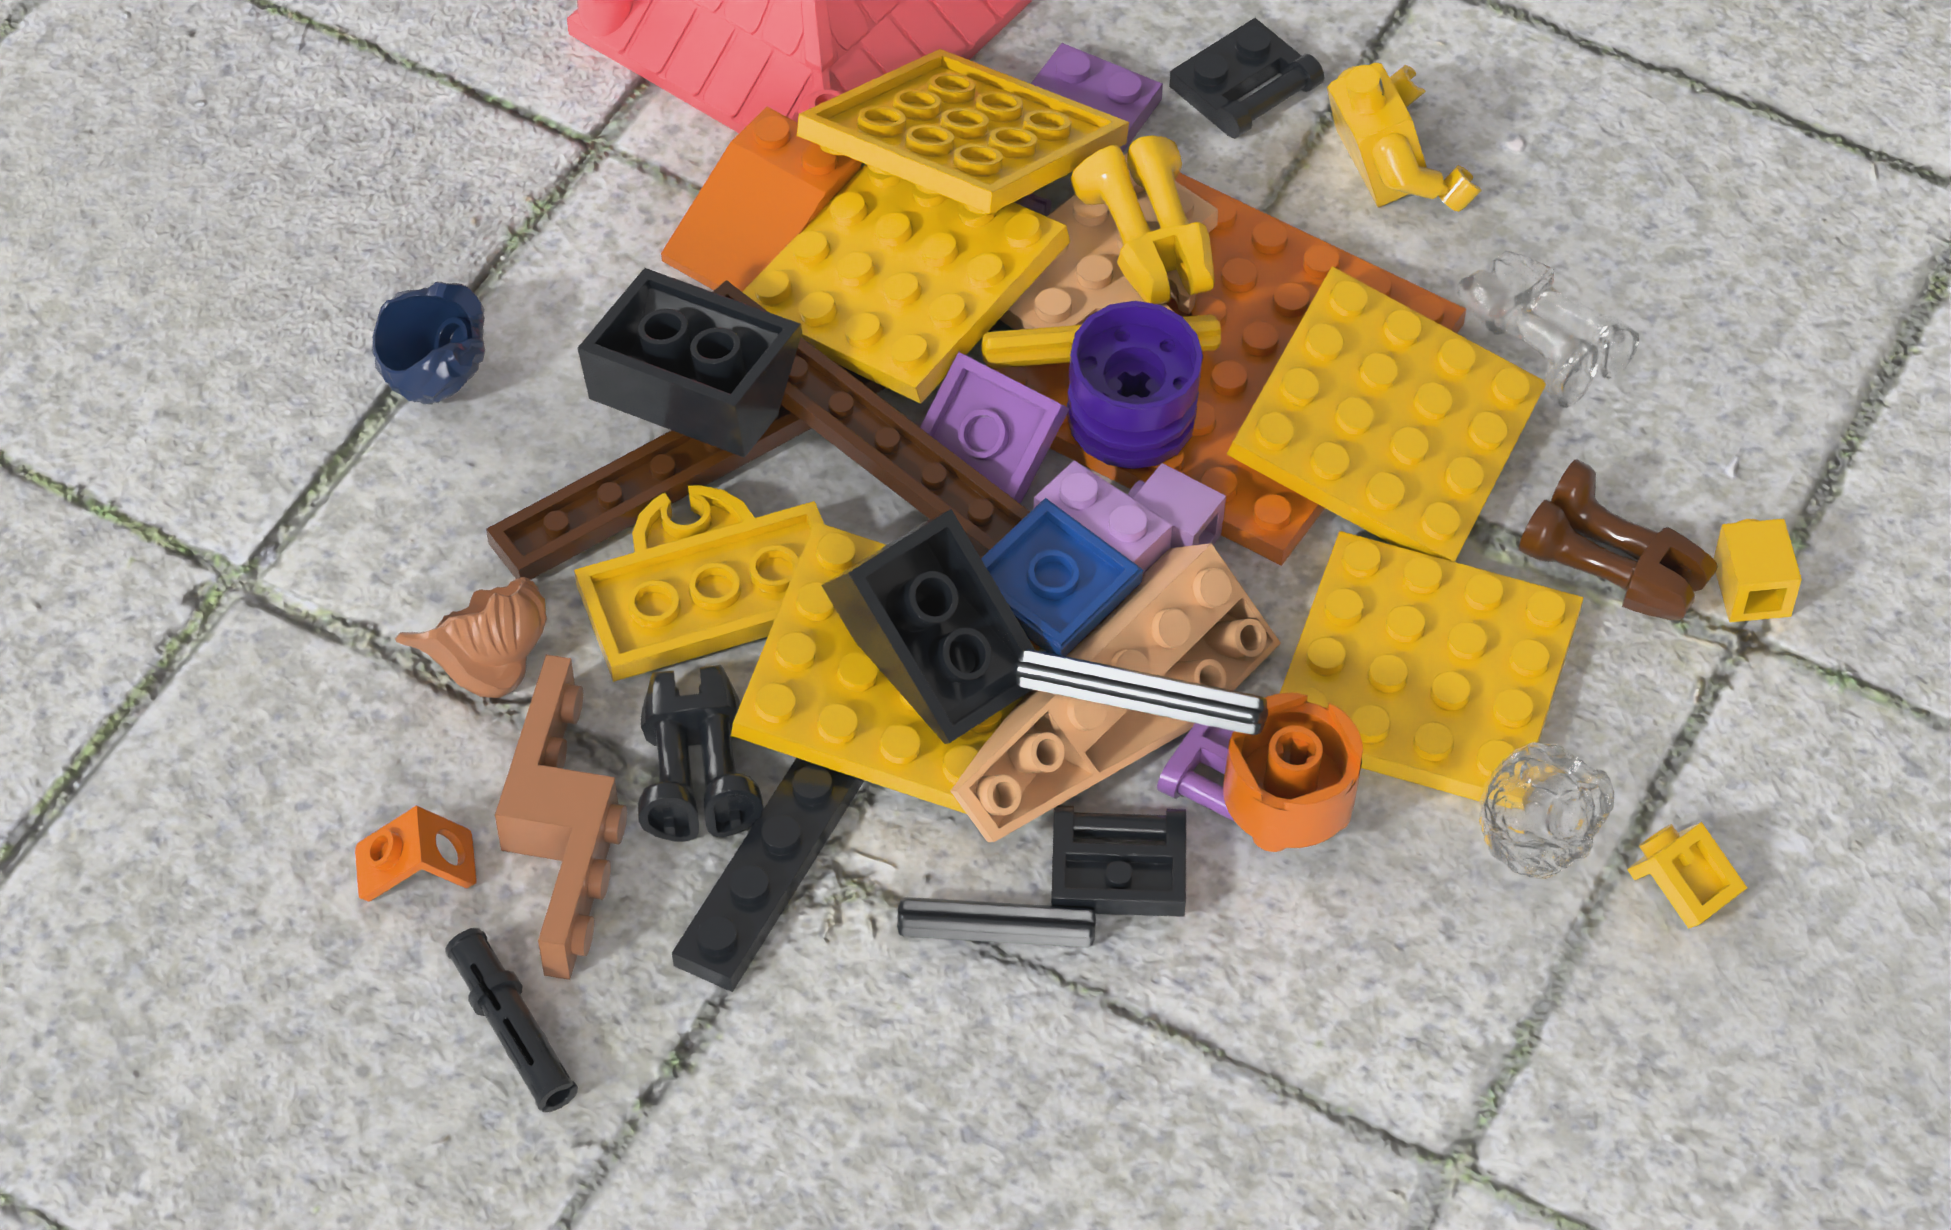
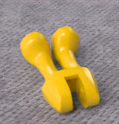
(1147, 253)

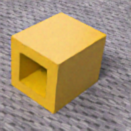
(1757, 570)

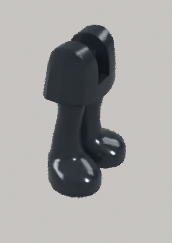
(672, 725)

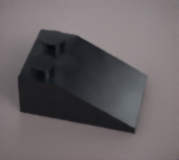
(935, 625)

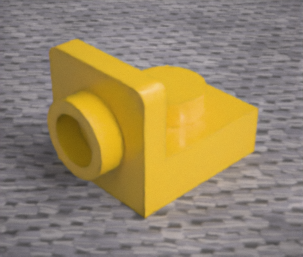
(1689, 871)

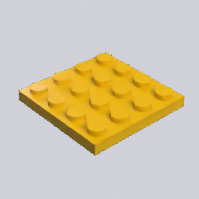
(961, 130)
(904, 278)
(1387, 418)
(1432, 660)
(829, 701)

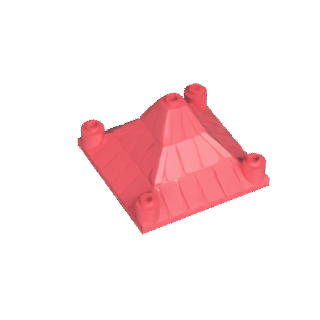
(779, 53)

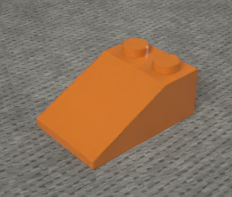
(755, 202)

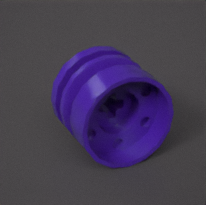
(1134, 384)

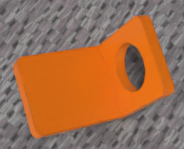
(408, 847)

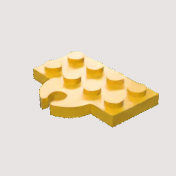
(693, 583)

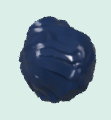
(429, 341)

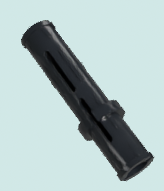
(498, 998)

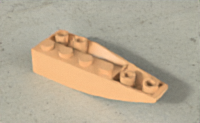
(1178, 623)

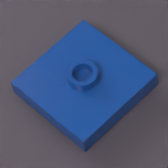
(1059, 577)

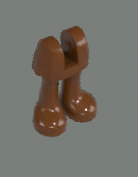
(1667, 562)

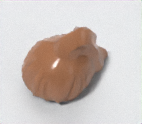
(489, 640)

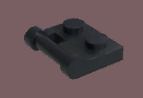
(1238, 65)
(1120, 876)

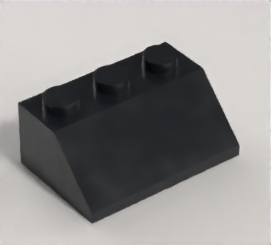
(691, 361)

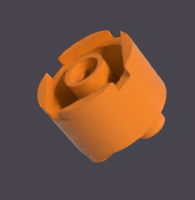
(1296, 776)

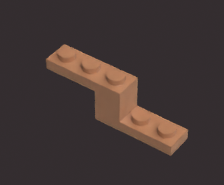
(560, 817)

